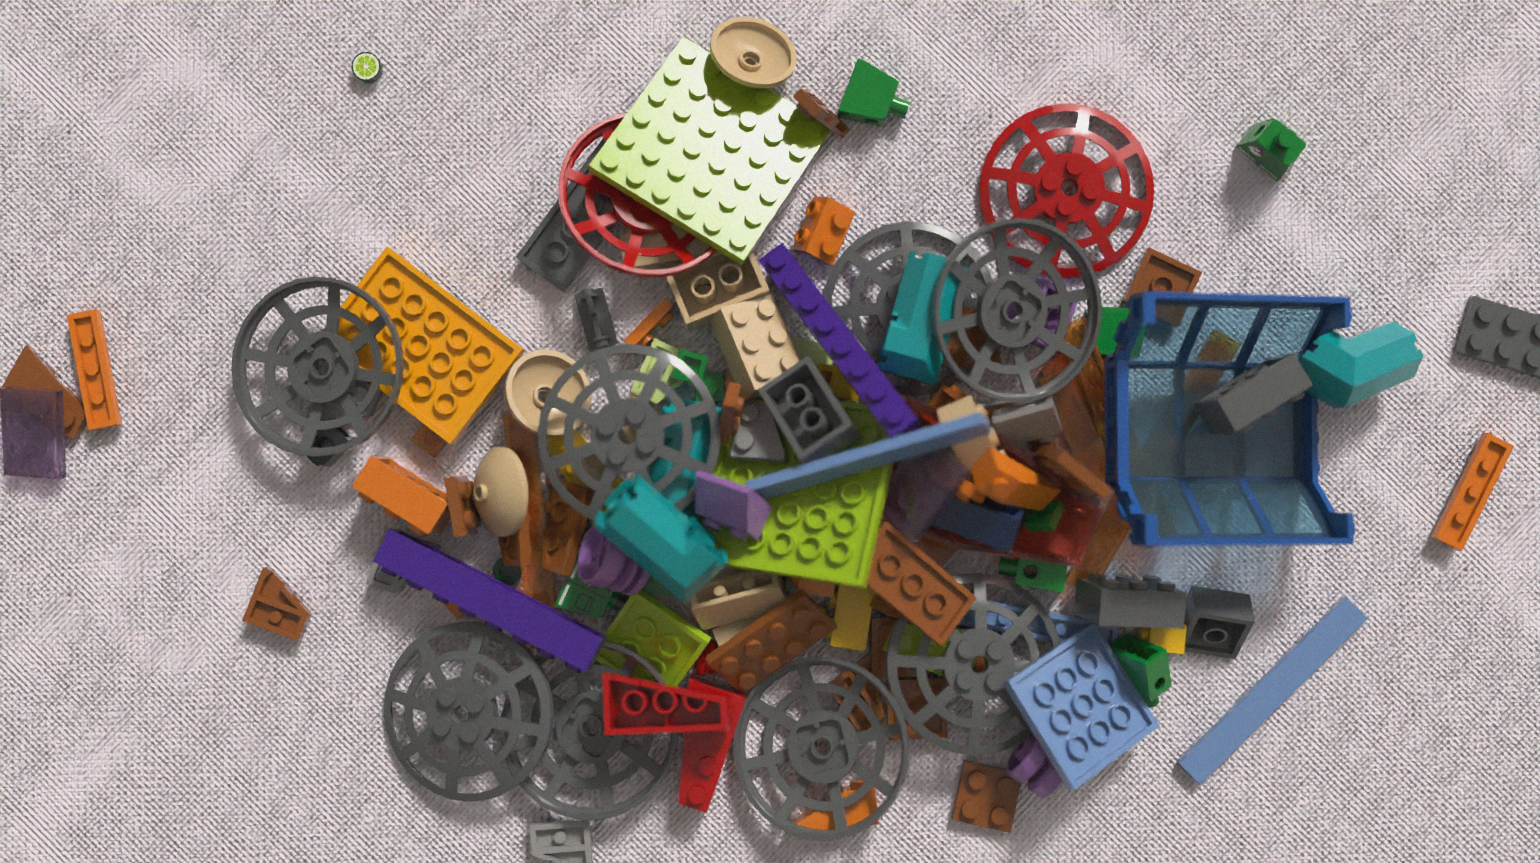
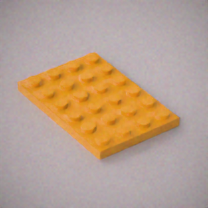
(448, 349)

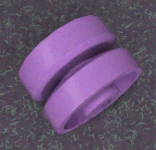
(1031, 763)

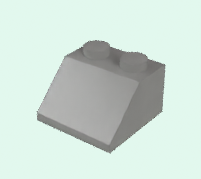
(1028, 422)

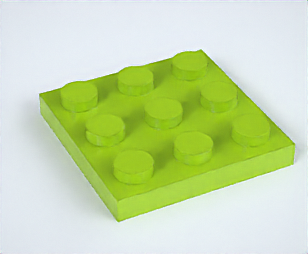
(656, 635)

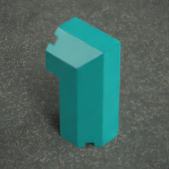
(909, 341)
(1361, 365)
(699, 450)
(661, 538)

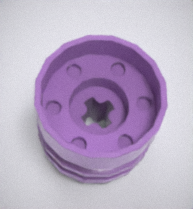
(606, 565)

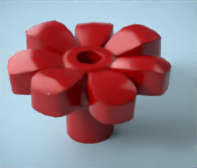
(701, 665)

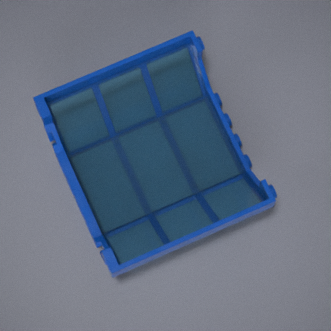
(1162, 460)

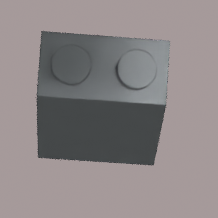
(1217, 621)

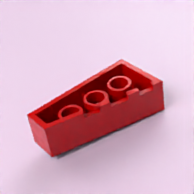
(655, 707)
(706, 750)

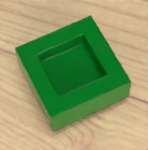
(694, 360)
(715, 385)
(1046, 519)

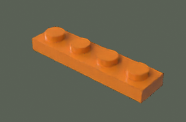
(94, 369)
(1472, 491)

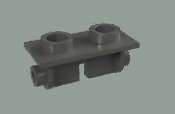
(596, 318)

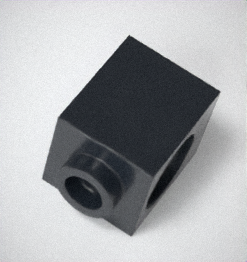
(337, 436)

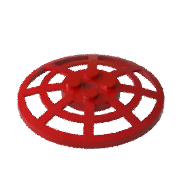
(1071, 167)
(626, 210)

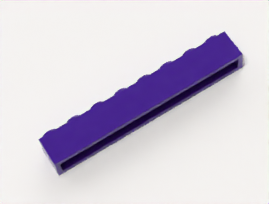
(839, 343)
(489, 599)

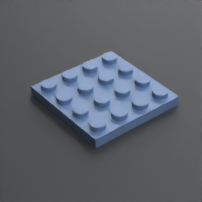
(1081, 706)

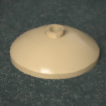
(753, 52)
(536, 375)
(501, 491)

